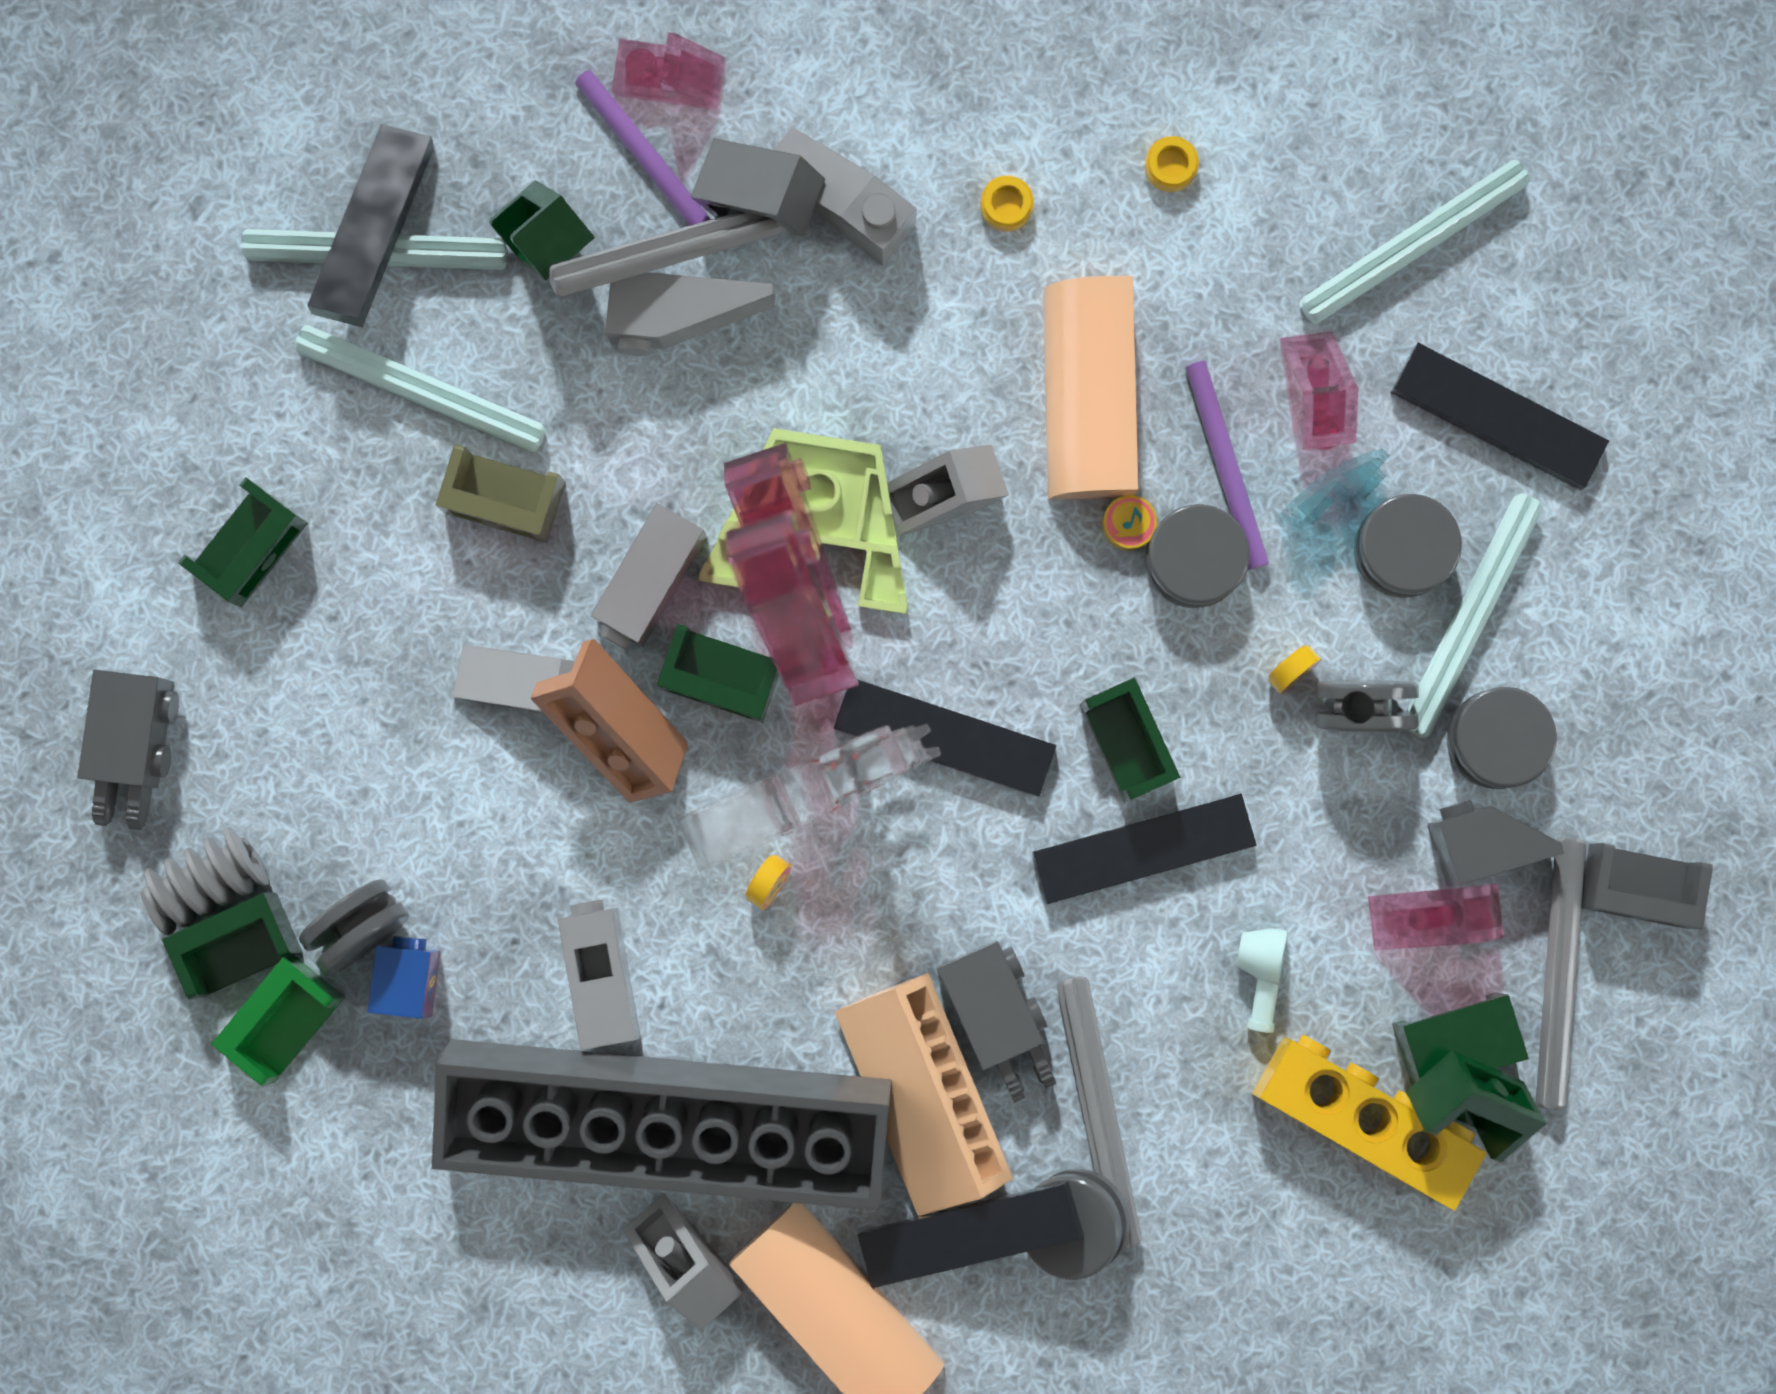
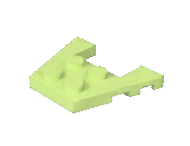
(849, 510)

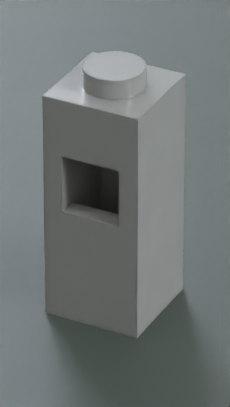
(648, 577)
(598, 975)

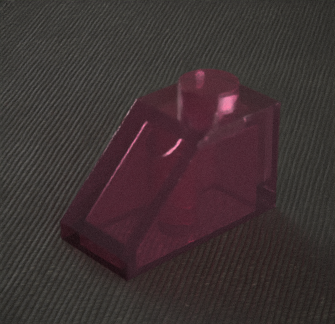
(1319, 391)
(1436, 917)

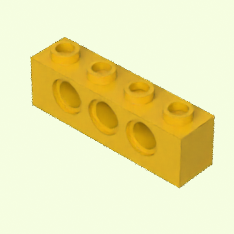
(1439, 1174)

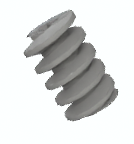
(202, 882)

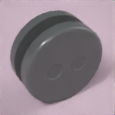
(1407, 545)
(1197, 556)
(1366, 705)
(1501, 738)
(360, 924)
(1103, 1222)

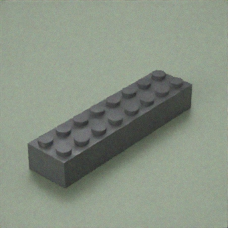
(660, 1124)

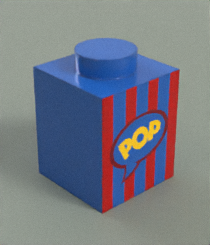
(404, 978)

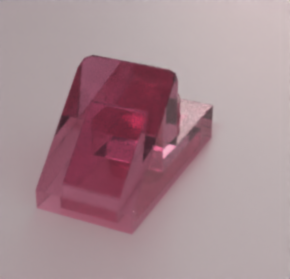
(669, 73)

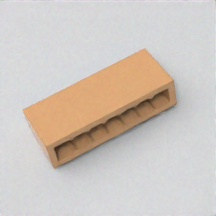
(1090, 388)
(934, 1108)
(834, 1309)

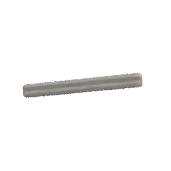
(660, 251)
(1560, 975)
(1096, 1092)

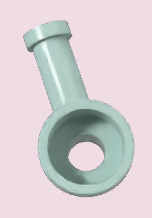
(1263, 956)

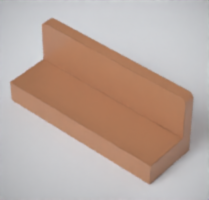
(613, 724)

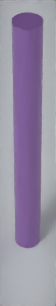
(640, 148)
(1226, 460)

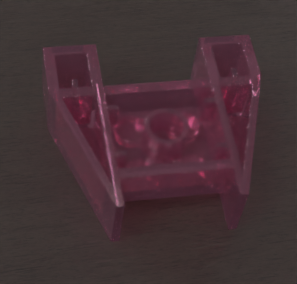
(787, 573)

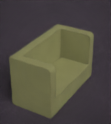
(500, 495)

